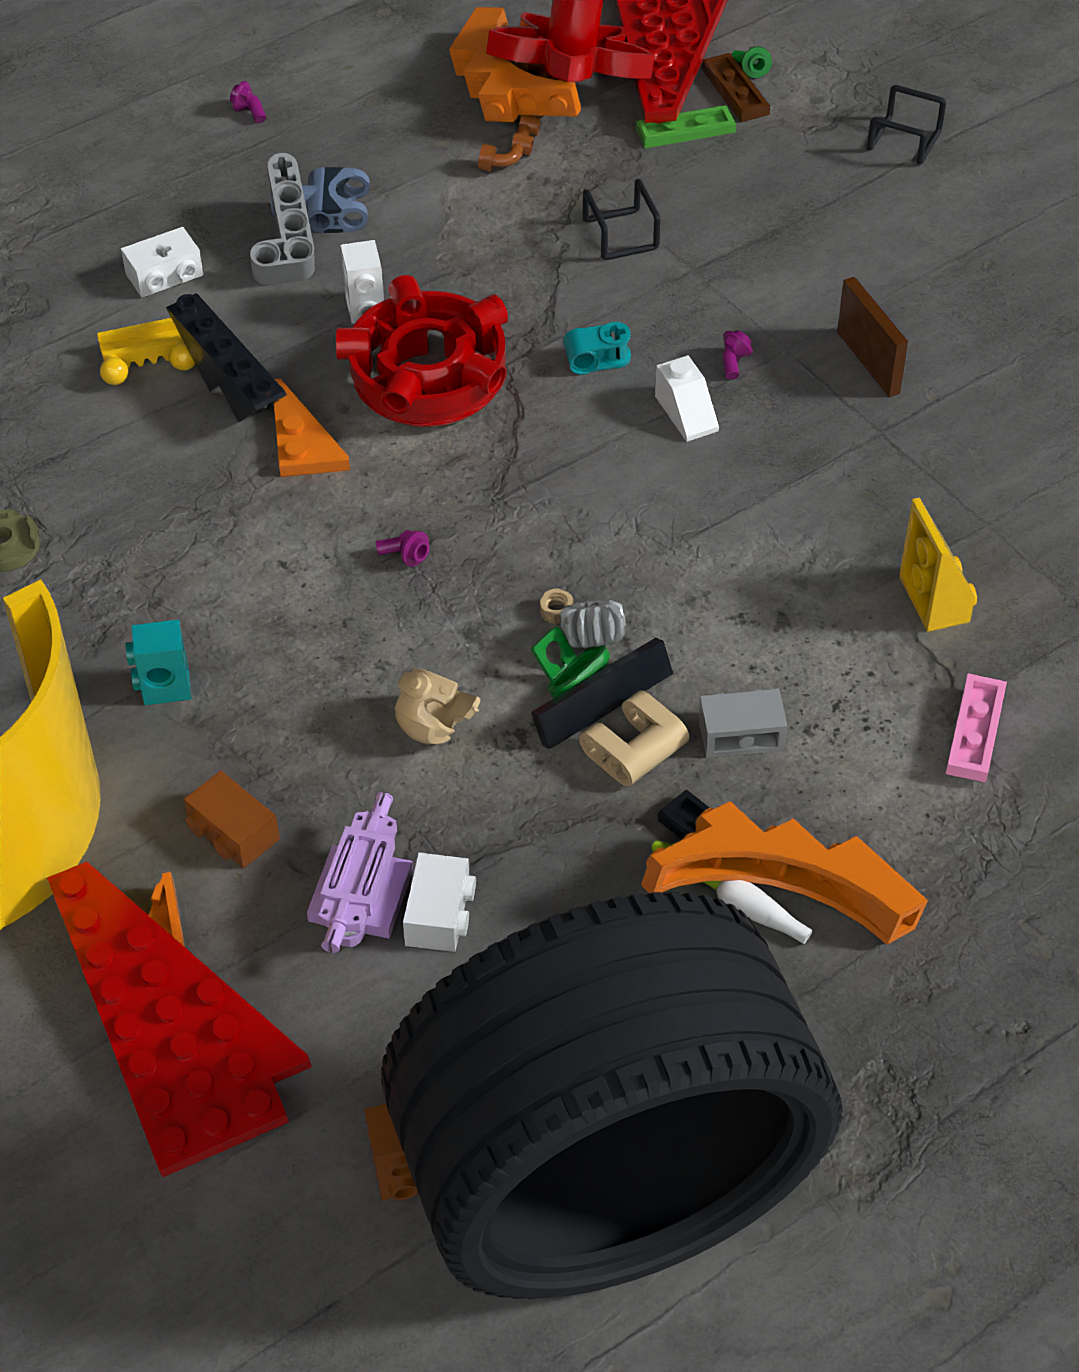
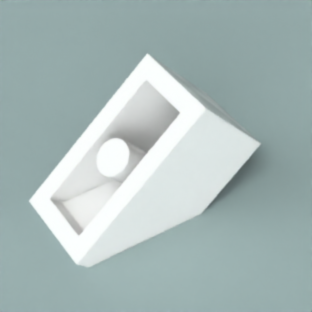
(685, 398)

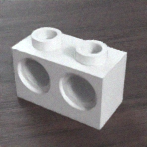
(361, 277)

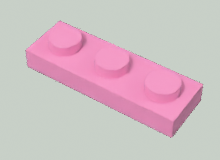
(976, 728)

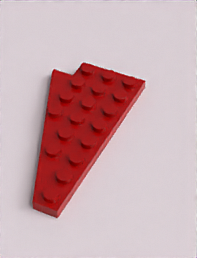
(679, 38)
(183, 1038)

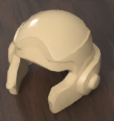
(431, 706)

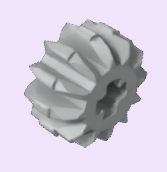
(593, 623)

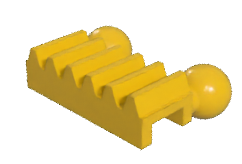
(138, 343)

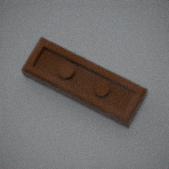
(735, 87)

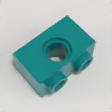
(159, 662)

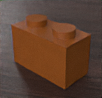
(231, 820)

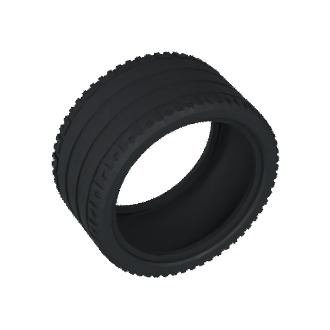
(606, 1095)

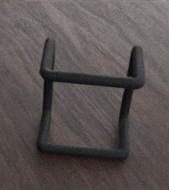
(886, 122)
(639, 189)

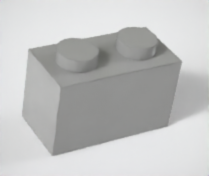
(742, 723)

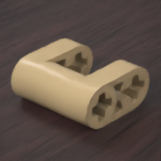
(659, 738)

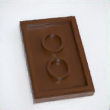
(872, 336)

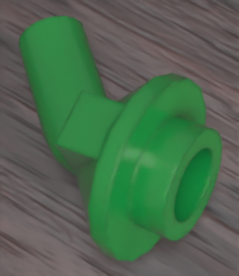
(755, 61)

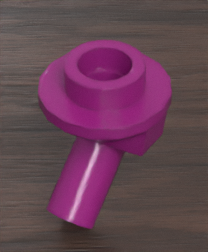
(243, 98)
(736, 346)
(413, 547)

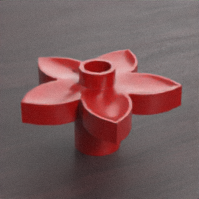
(571, 43)

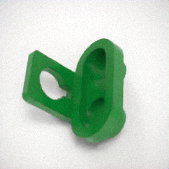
(574, 668)

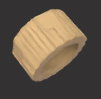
(551, 598)

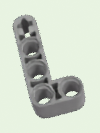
(288, 216)

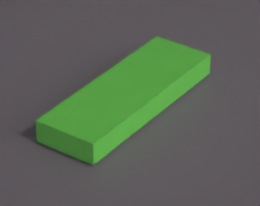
(687, 127)

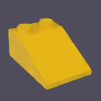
(933, 574)

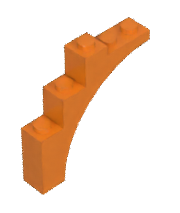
(498, 83)
(789, 857)

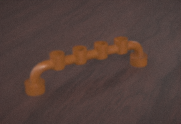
(521, 142)

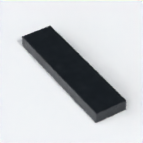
(601, 693)

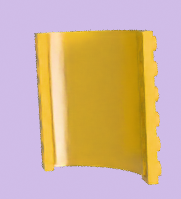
(44, 763)

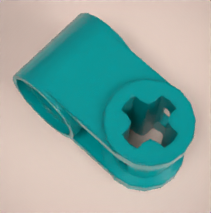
(594, 347)

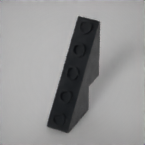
(224, 359)

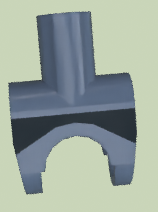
(330, 199)

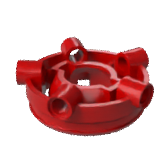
(402, 324)

